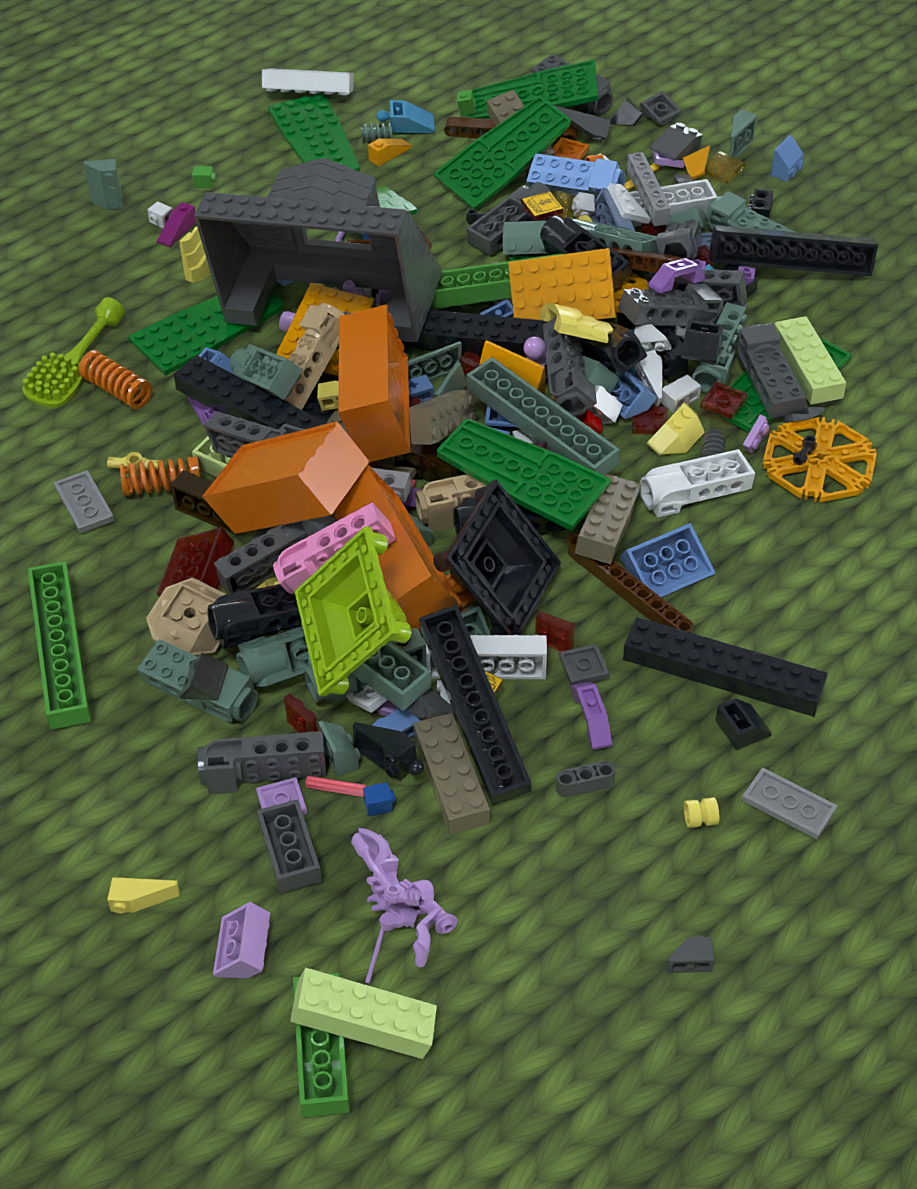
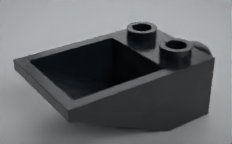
(388, 750)

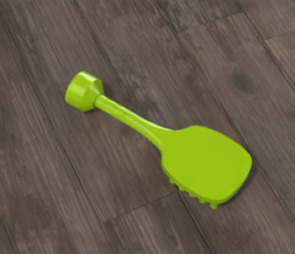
(58, 378)

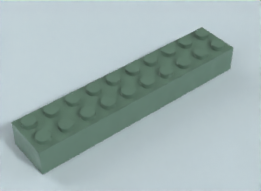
(541, 417)

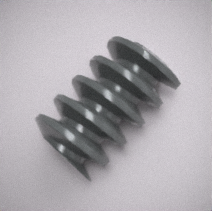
(713, 443)

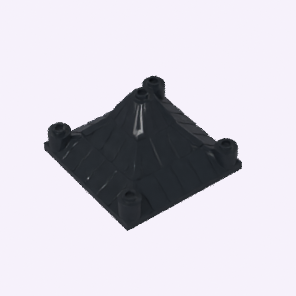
(500, 560)

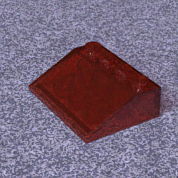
(195, 558)

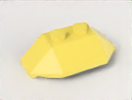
(678, 432)

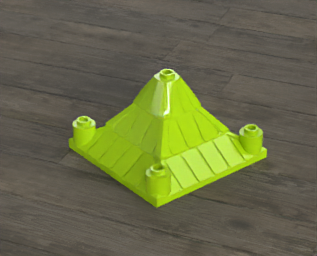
(349, 612)

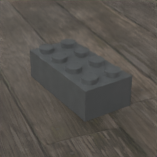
(289, 846)

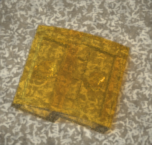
(723, 167)

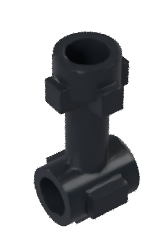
(473, 216)
(809, 445)

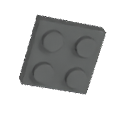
(584, 664)

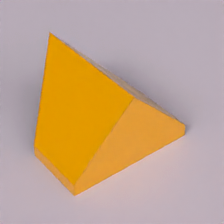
(696, 162)

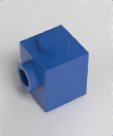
(378, 799)

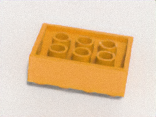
(524, 368)

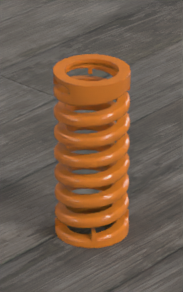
(113, 378)
(131, 483)

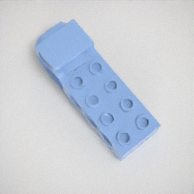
(574, 175)

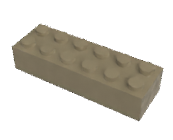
(504, 106)
(440, 416)
(608, 520)
(451, 773)

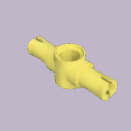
(134, 458)

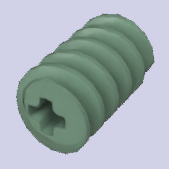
(377, 132)

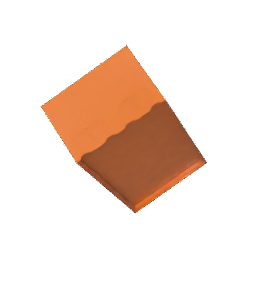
(373, 384)
(286, 478)
(407, 561)

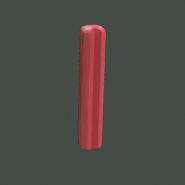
(335, 786)

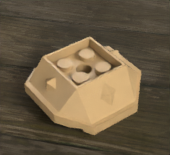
(169, 620)

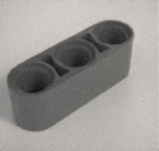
(585, 779)

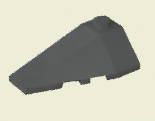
(588, 124)

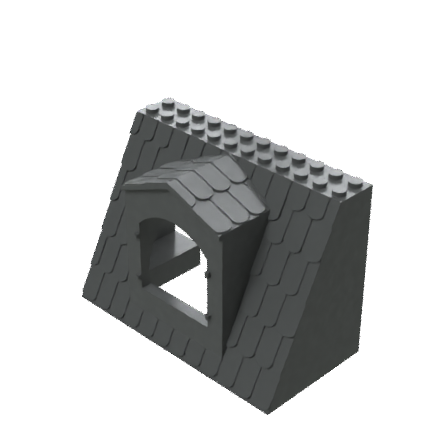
(265, 239)

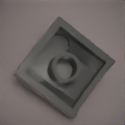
(660, 108)

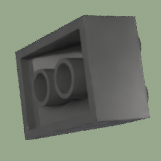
(677, 142)

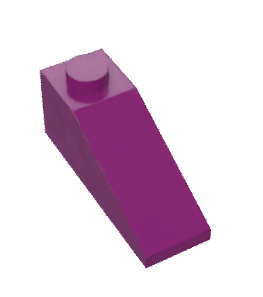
(177, 225)

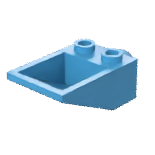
(407, 118)

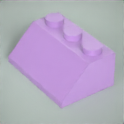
(242, 942)

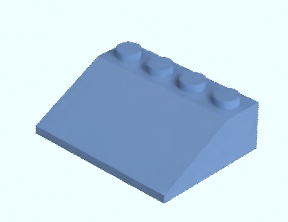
(669, 561)

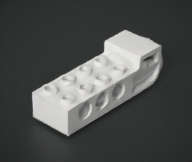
(695, 481)

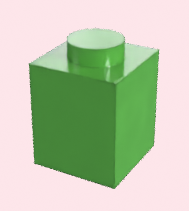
(466, 102)
(203, 177)

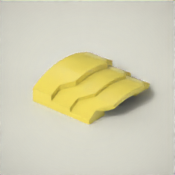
(194, 257)
(574, 323)

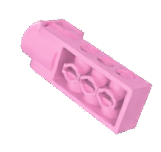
(308, 555)

